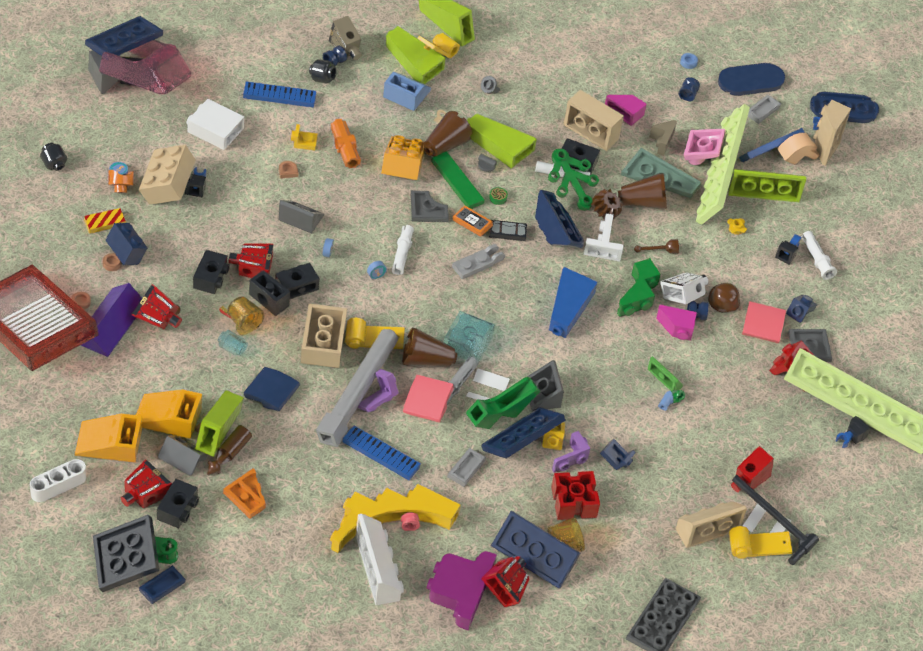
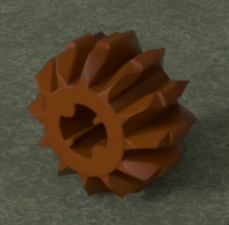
(607, 203)

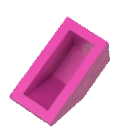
(627, 105)
(677, 321)

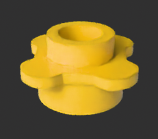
(737, 226)

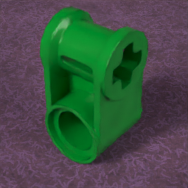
(163, 549)

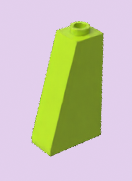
(451, 18)
(416, 60)
(501, 140)
(218, 422)

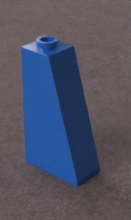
(571, 300)

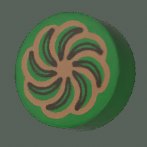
(498, 196)

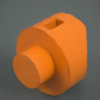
(120, 181)

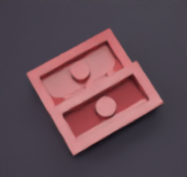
(764, 322)
(428, 398)

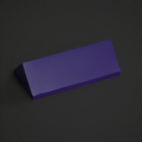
(114, 318)

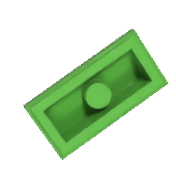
(664, 375)

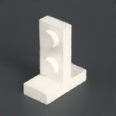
(602, 247)

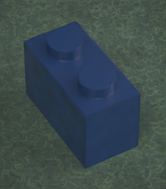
(126, 243)

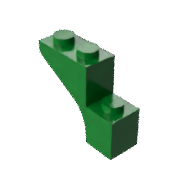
(640, 294)
(508, 404)

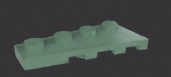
(646, 165)

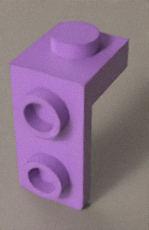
(387, 391)
(578, 456)

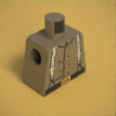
(346, 35)

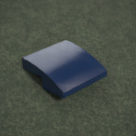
(271, 388)

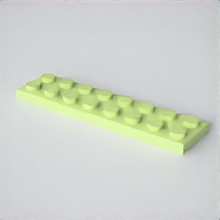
(722, 166)
(857, 399)

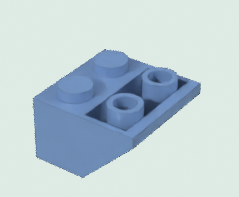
(405, 90)

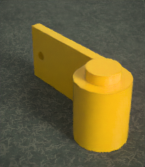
(442, 44)
(364, 336)
(761, 544)

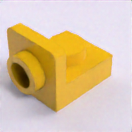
(304, 140)
(554, 438)

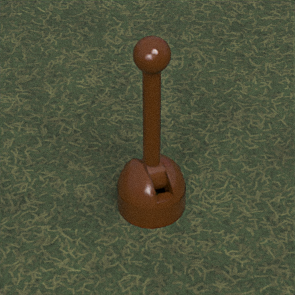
(671, 247)

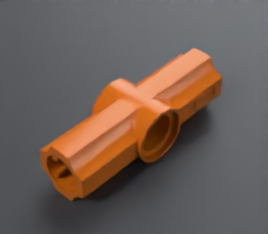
(345, 143)

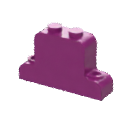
(460, 585)

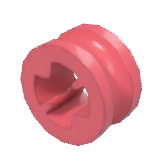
(410, 522)

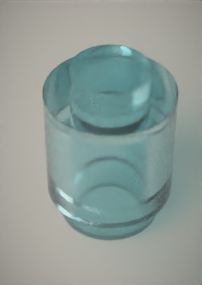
(232, 342)

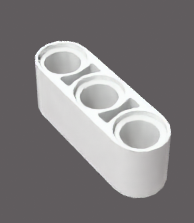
(58, 480)

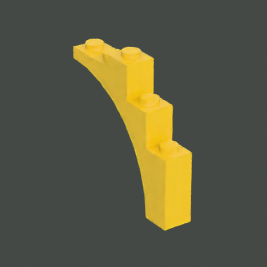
(390, 507)

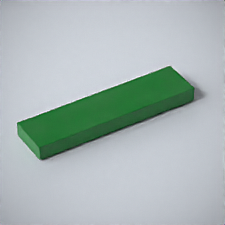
(457, 180)

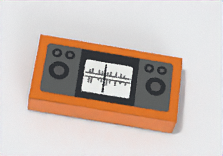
(472, 221)

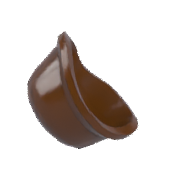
(724, 297)

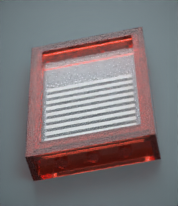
(40, 319)

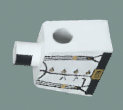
(684, 287)

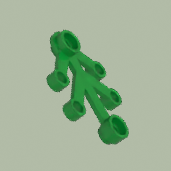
(572, 176)

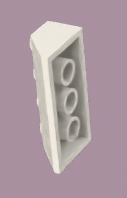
(378, 560)

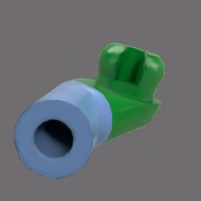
(671, 397)

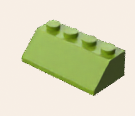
(766, 185)

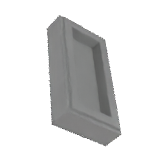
(763, 109)
(466, 467)

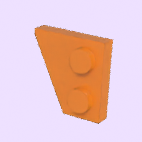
(246, 494)

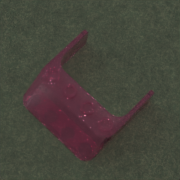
(158, 71)

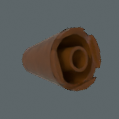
(448, 134)
(645, 193)
(427, 351)

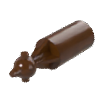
(230, 448)

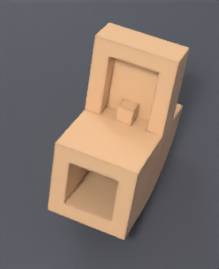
(797, 147)

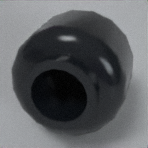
(322, 71)
(53, 156)

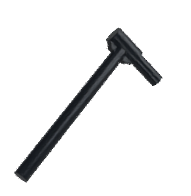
(805, 543)

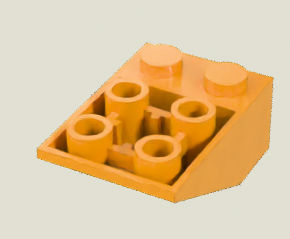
(403, 157)
(171, 412)
(110, 437)

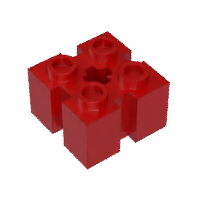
(575, 495)

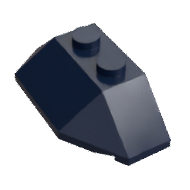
(556, 222)

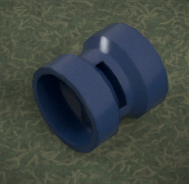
(336, 56)
(689, 89)
(700, 308)

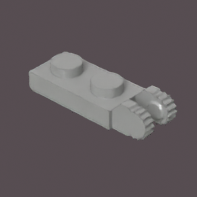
(478, 261)

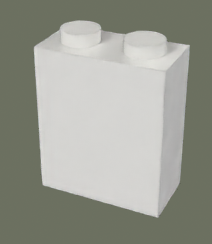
(215, 124)

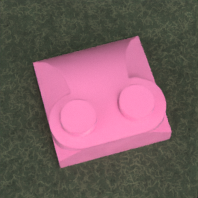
(703, 145)

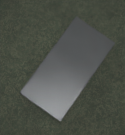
(663, 617)

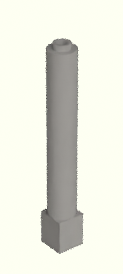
(334, 424)

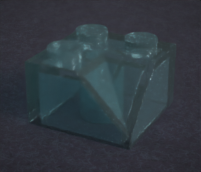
(469, 336)

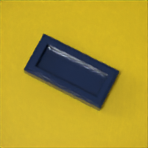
(162, 584)

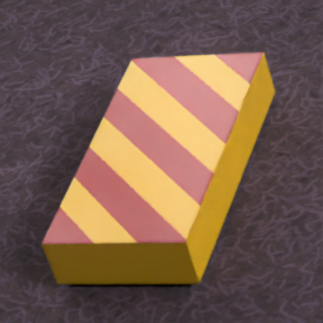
(103, 220)

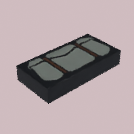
(508, 230)

